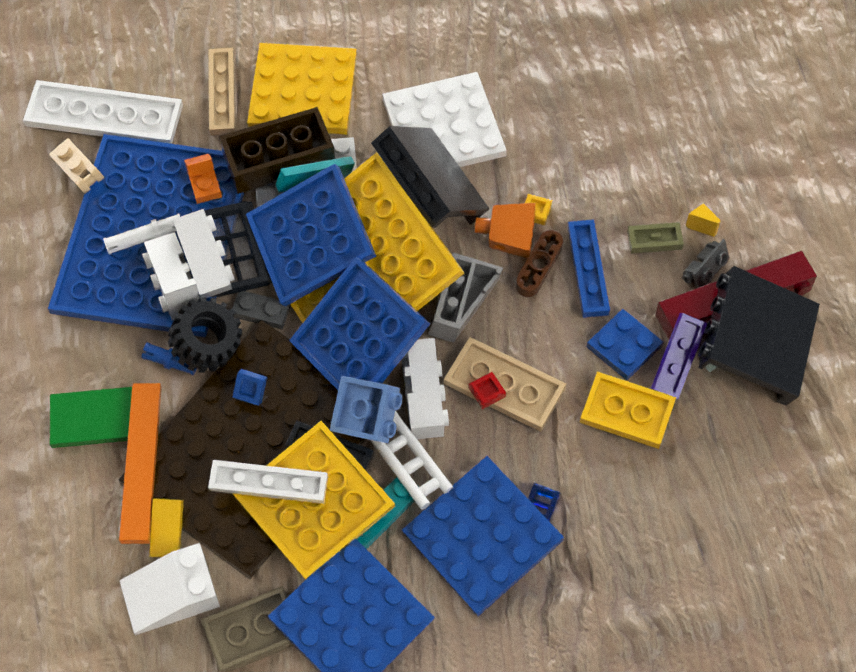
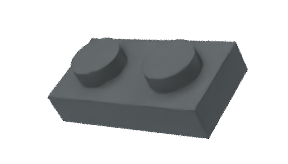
(257, 307)

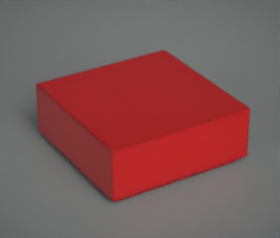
(487, 390)

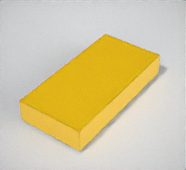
(166, 526)

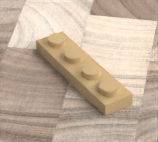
(221, 91)

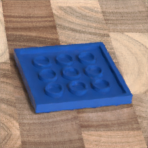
(310, 234)
(359, 328)
(483, 535)
(351, 614)

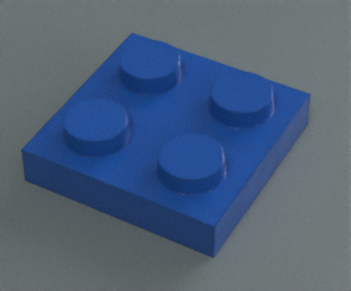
(624, 344)

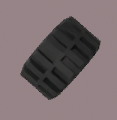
(214, 317)

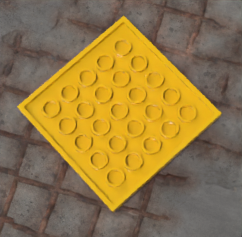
(405, 244)

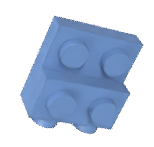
(366, 409)

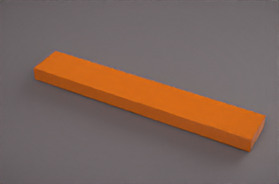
(140, 464)

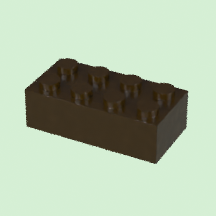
(262, 150)

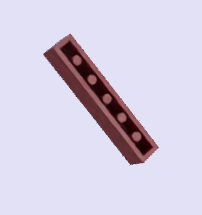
(789, 272)

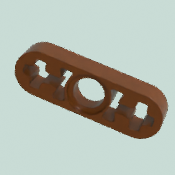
(539, 273)

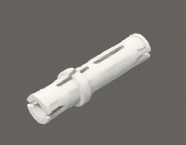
(140, 234)

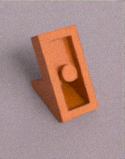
(203, 178)

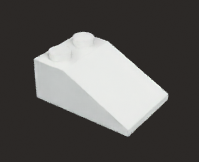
(169, 590)

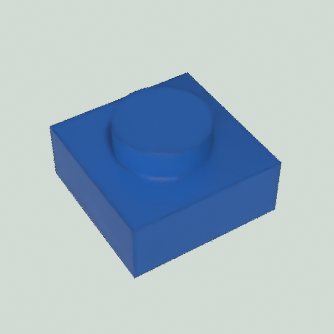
(249, 387)

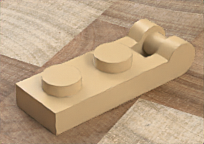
(76, 165)

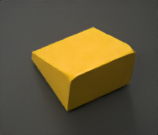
(703, 221)

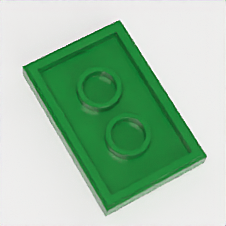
(90, 417)

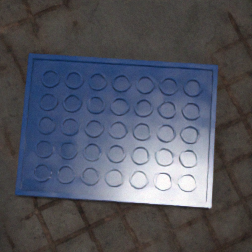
(140, 185)

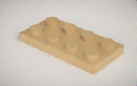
(529, 392)

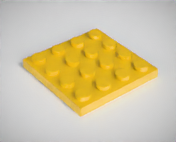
(300, 79)
(317, 531)

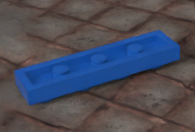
(588, 268)

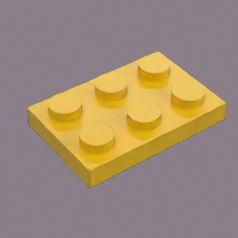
(627, 410)

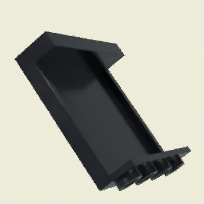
(429, 174)
(760, 333)

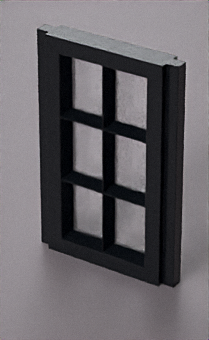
(240, 247)

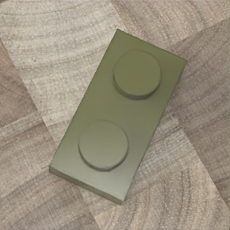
(655, 237)

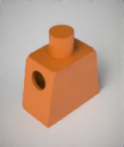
(509, 228)

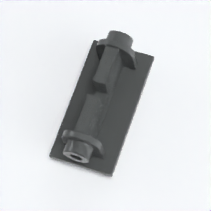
(713, 258)

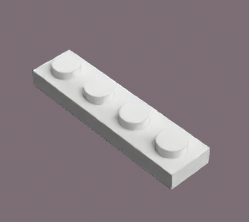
(268, 481)

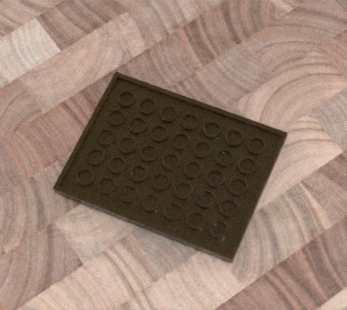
(237, 431)

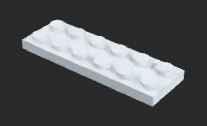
(102, 112)

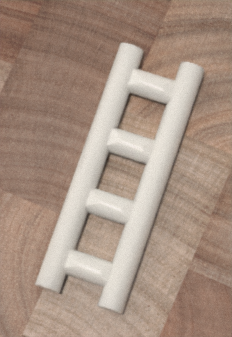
(422, 459)

